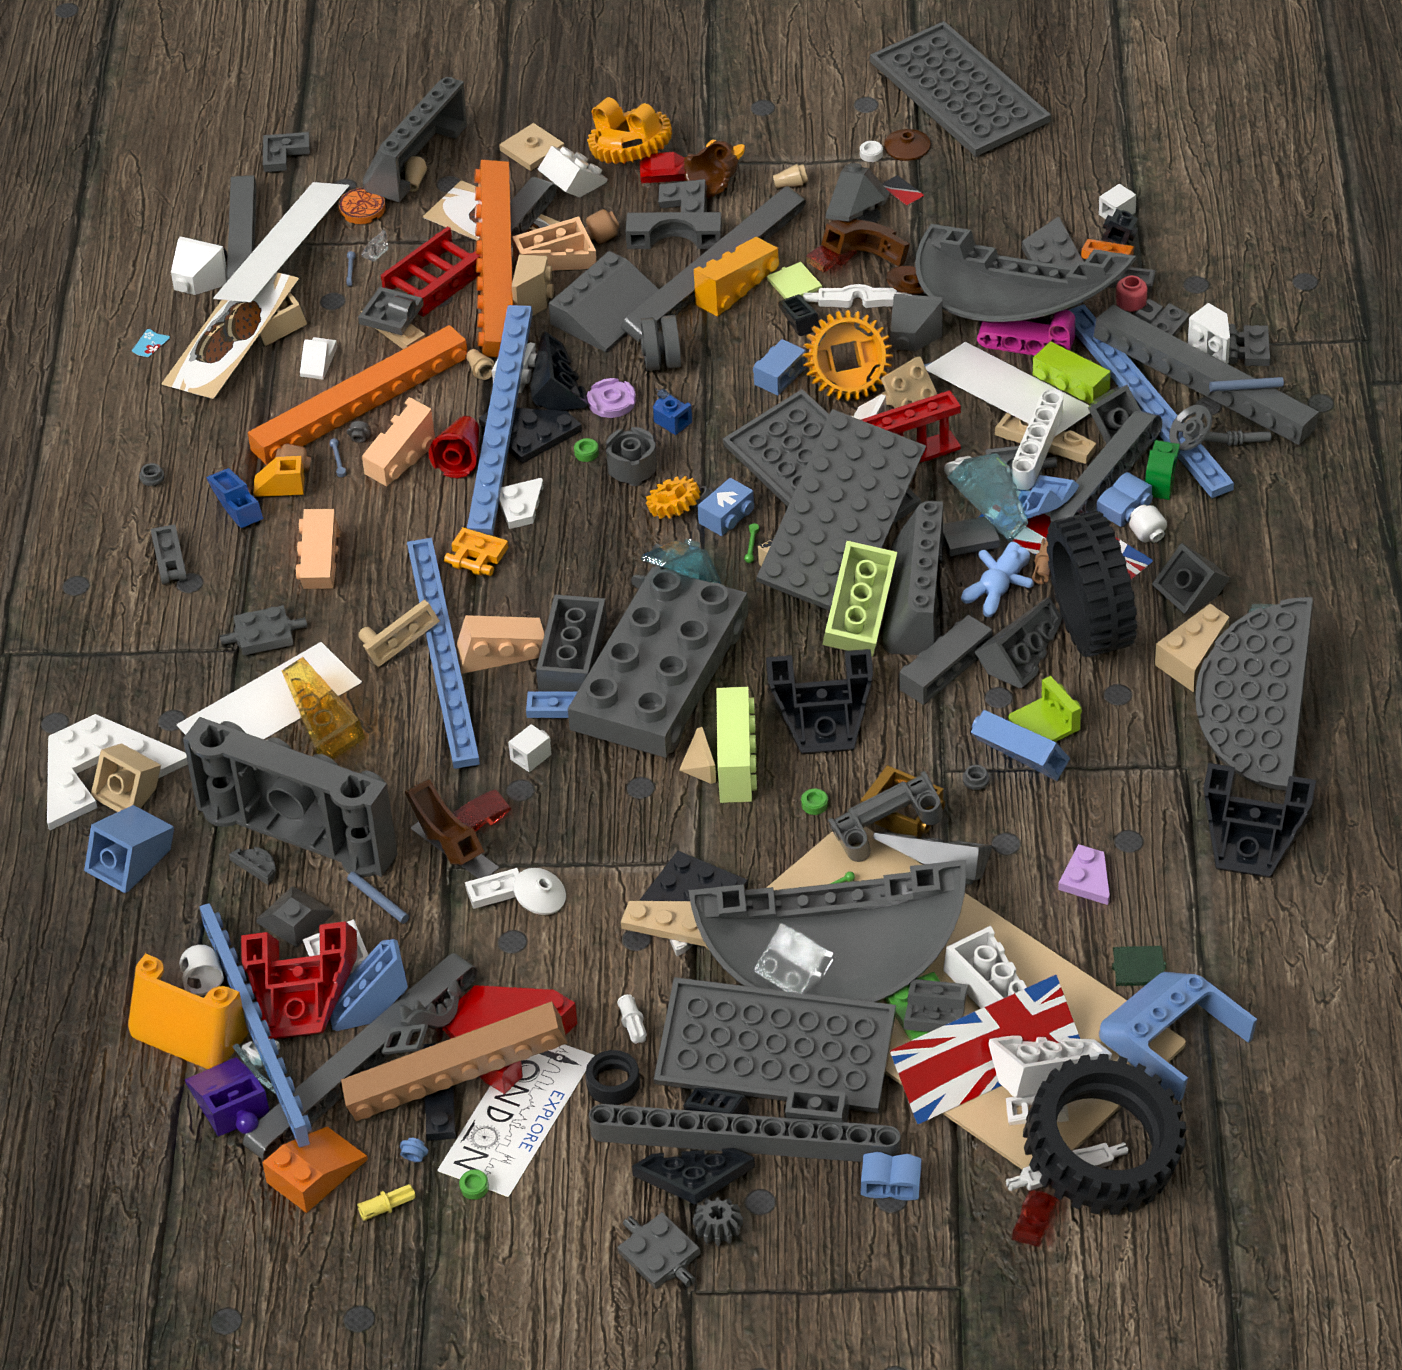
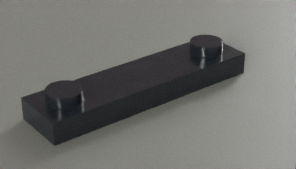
(440, 1113)

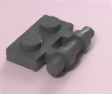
(1255, 348)

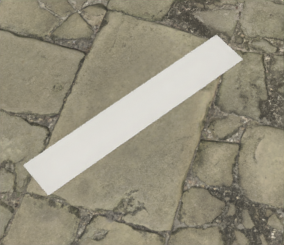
(281, 242)

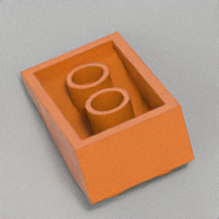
(313, 1170)

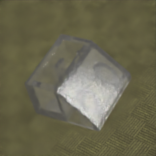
(794, 961)

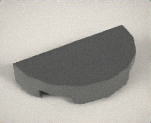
(256, 862)

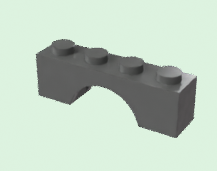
(647, 228)

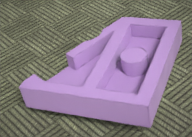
(1086, 875)

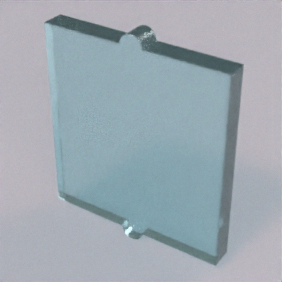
(254, 1066)

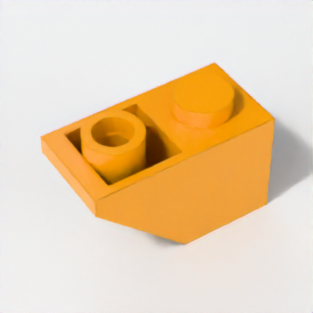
(280, 477)

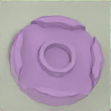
(611, 398)

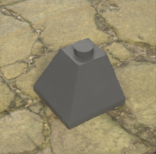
(915, 321)
(1113, 410)
(1190, 580)
(294, 916)

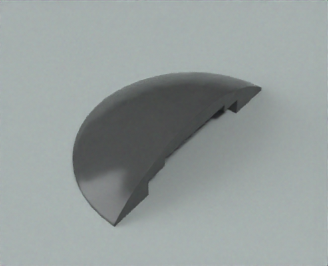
(1002, 288)
(876, 927)

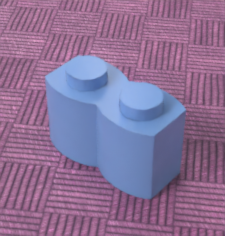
(1123, 498)
(891, 1176)

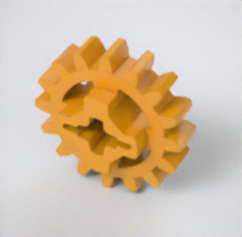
(673, 497)

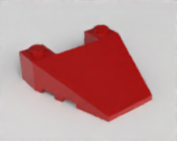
(302, 991)
(491, 1004)

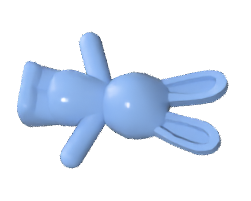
(997, 579)

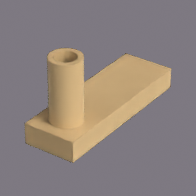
(398, 634)

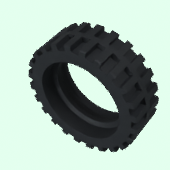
(1091, 583)
(1123, 1086)

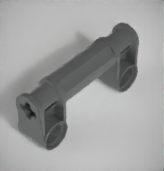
(849, 826)

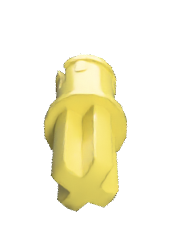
(385, 1202)

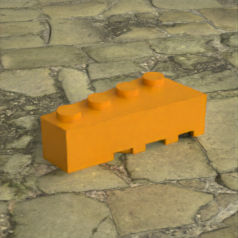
(733, 275)

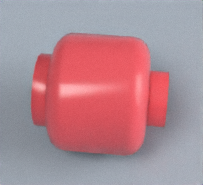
(1131, 293)

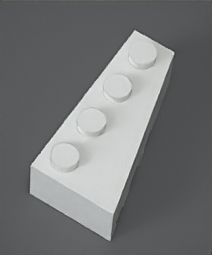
(983, 967)

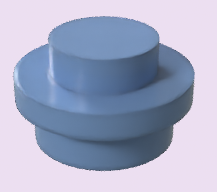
(413, 1150)

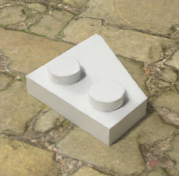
(520, 502)

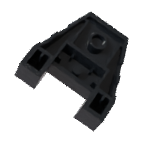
(822, 713)
(1252, 833)

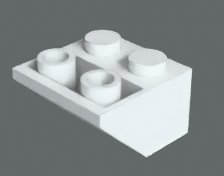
(571, 171)
(1210, 332)

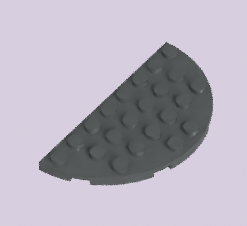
(1255, 690)

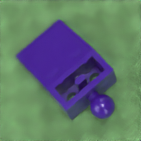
(229, 1097)

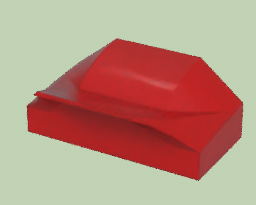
(662, 168)

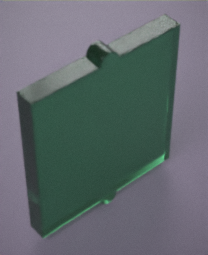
(1137, 964)

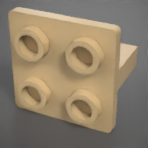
(908, 384)

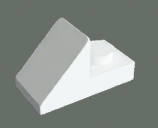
(317, 357)

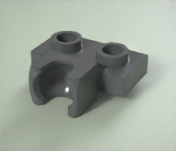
(1169, 319)

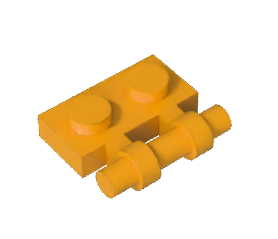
(476, 545)

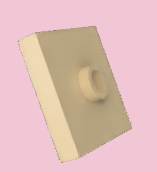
(530, 146)

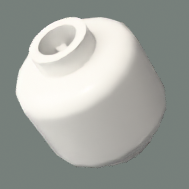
(1147, 523)

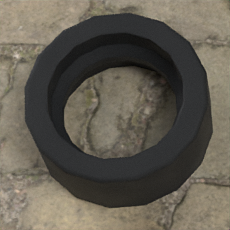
(612, 1060)

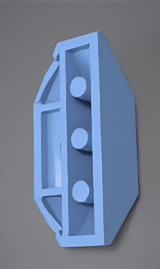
(371, 987)

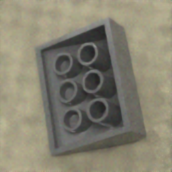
(600, 301)

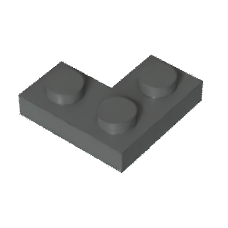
(278, 146)
(687, 194)

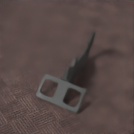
(420, 1019)

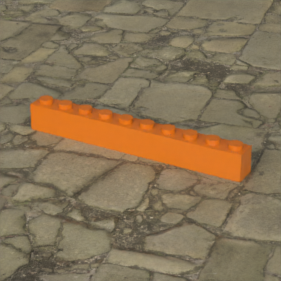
(494, 252)
(359, 393)

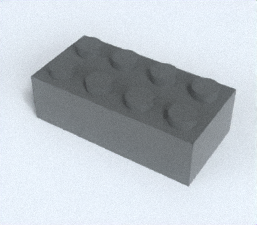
(571, 642)

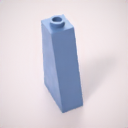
(1020, 744)

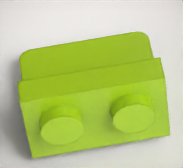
(1052, 715)

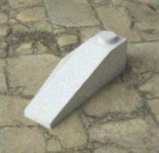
(1026, 1064)

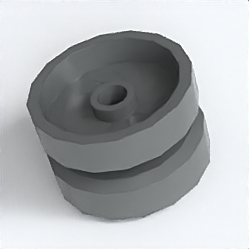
(657, 343)

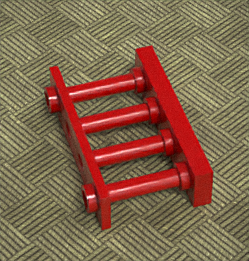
(439, 288)
(919, 414)

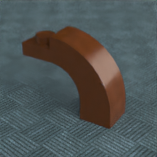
(865, 236)

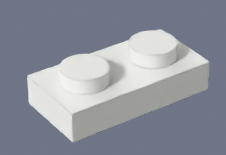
(491, 888)

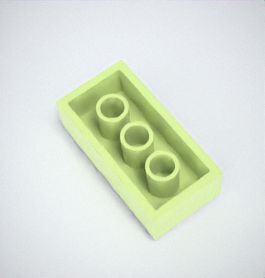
(859, 597)
(736, 744)

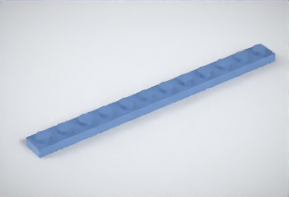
(1125, 372)
(500, 419)
(444, 656)
(258, 1029)

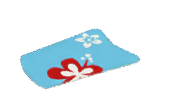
(149, 343)

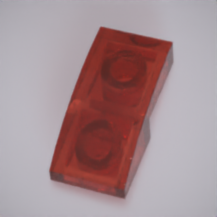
(824, 258)
(483, 809)
(1034, 1218)

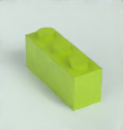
(1071, 372)

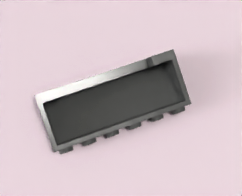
(438, 112)
(913, 582)

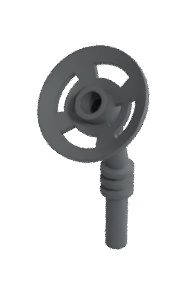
(1196, 432)

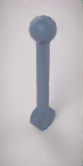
(351, 256)
(341, 471)

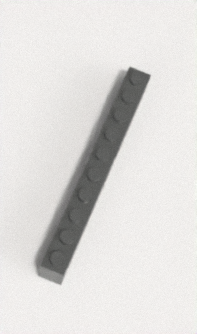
(1197, 369)

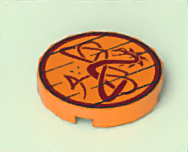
(361, 206)

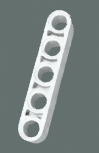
(1037, 439)

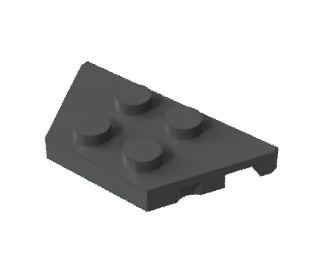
(1051, 245)

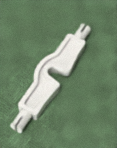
(844, 296)
(1097, 1155)

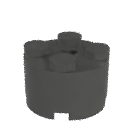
(631, 455)

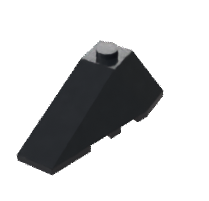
(553, 379)

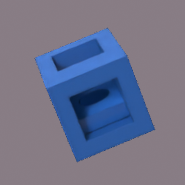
(672, 414)

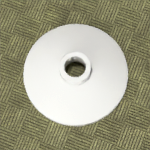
(539, 891)

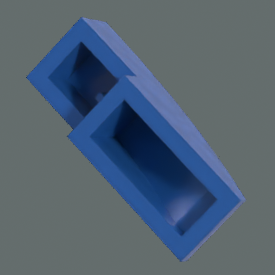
(235, 497)

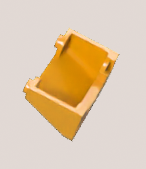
(184, 1022)

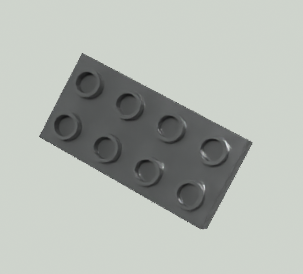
(658, 662)
(291, 796)

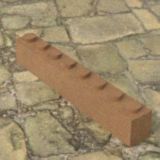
(453, 1061)

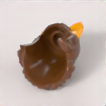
(714, 164)

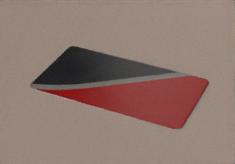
(902, 190)

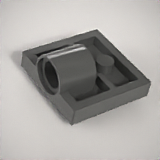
(390, 311)

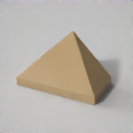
(698, 759)

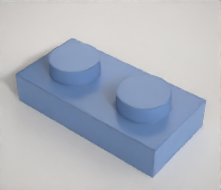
(549, 704)

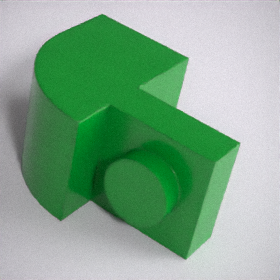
(1161, 468)

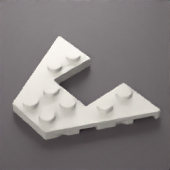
(79, 749)

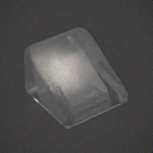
(376, 247)

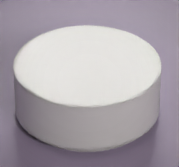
(871, 151)

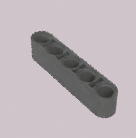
(530, 204)

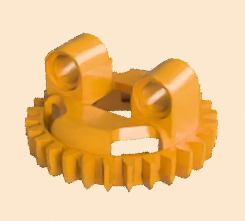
(611, 132)
(868, 350)

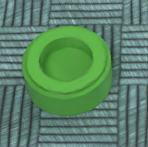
(586, 450)
(814, 801)
(474, 1184)

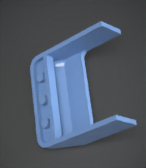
(1155, 1009)

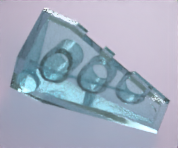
(990, 488)
(684, 559)

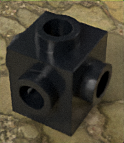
(1120, 227)

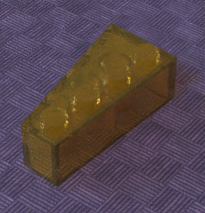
(324, 715)

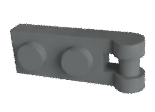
(168, 553)

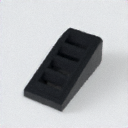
(800, 317)
(733, 1102)

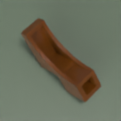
(440, 824)

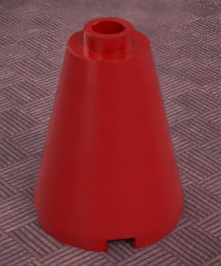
(456, 448)

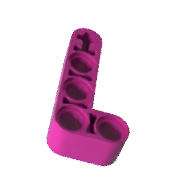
(1027, 336)

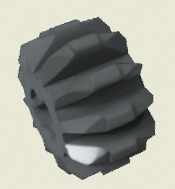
(717, 1221)

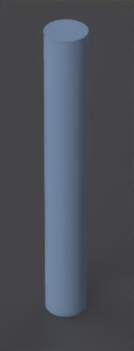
(1246, 384)
(378, 897)

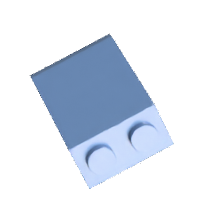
(127, 847)

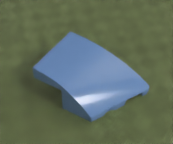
(1046, 495)

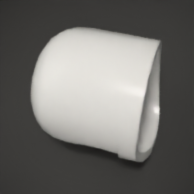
(202, 964)

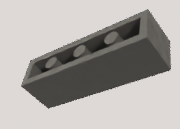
(944, 660)

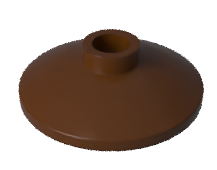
(907, 144)
(904, 279)

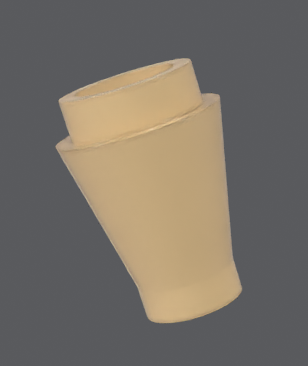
(414, 171)
(791, 177)
(480, 364)

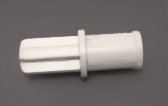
(632, 1018)

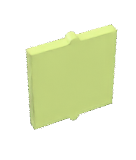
(794, 281)

